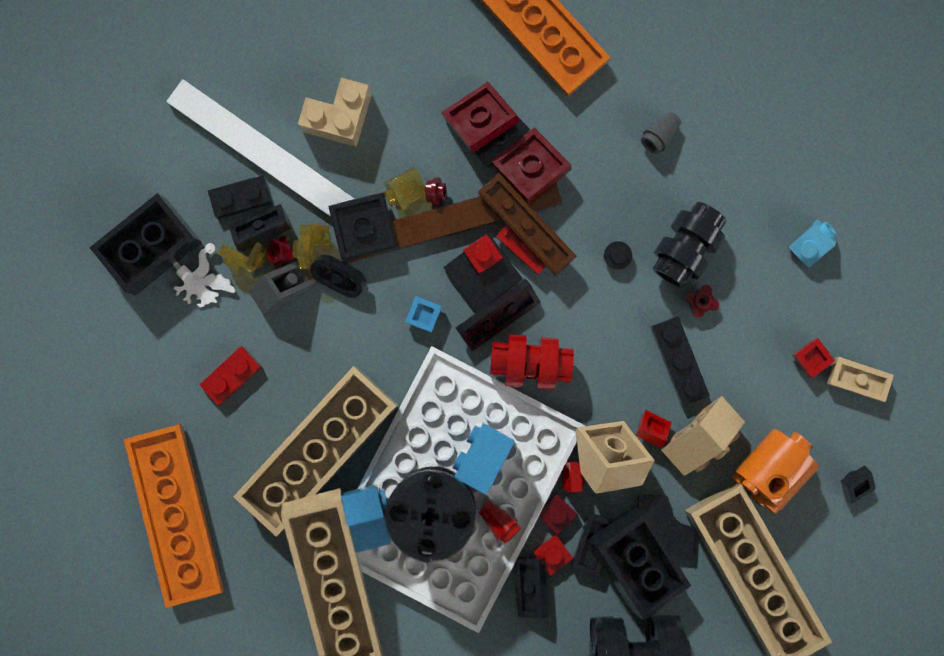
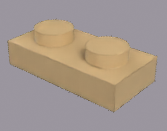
(860, 379)

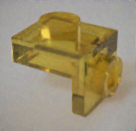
(404, 189)
(308, 237)
(236, 260)

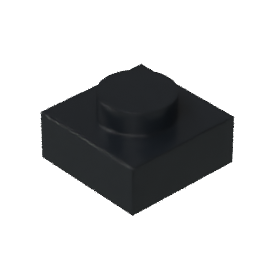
(858, 484)

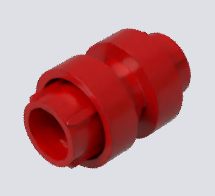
(542, 362)

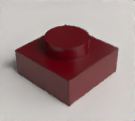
(557, 514)

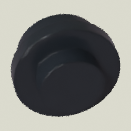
(617, 255)

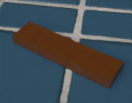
(527, 224)

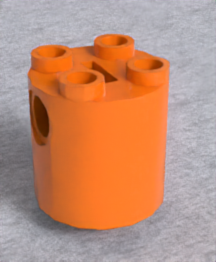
(776, 469)

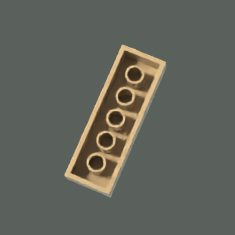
(317, 448)
(757, 573)
(330, 576)

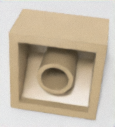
(612, 457)

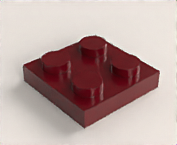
(480, 117)
(531, 165)

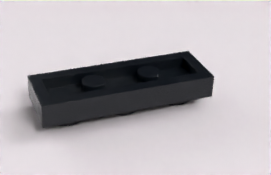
(498, 314)
(680, 361)

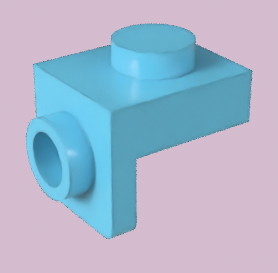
(814, 243)

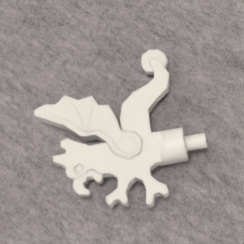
(196, 281)

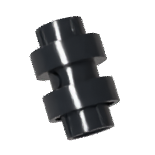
(695, 234)

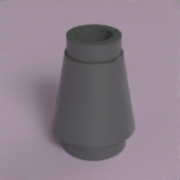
(660, 134)

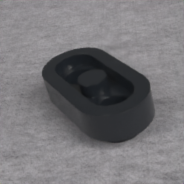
(338, 276)

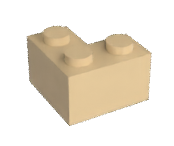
(339, 121)
(704, 437)

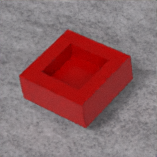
(482, 254)
(813, 358)
(653, 429)
(572, 478)
(555, 554)

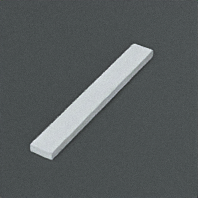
(256, 147)

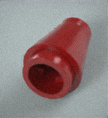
(499, 522)

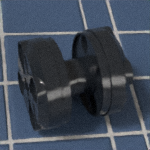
(444, 528)
(663, 637)

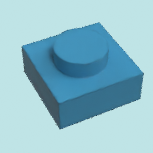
(423, 314)

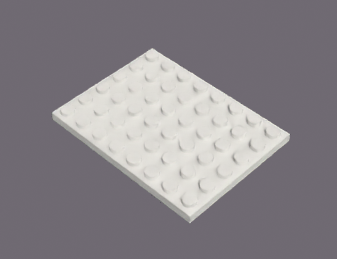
(433, 431)

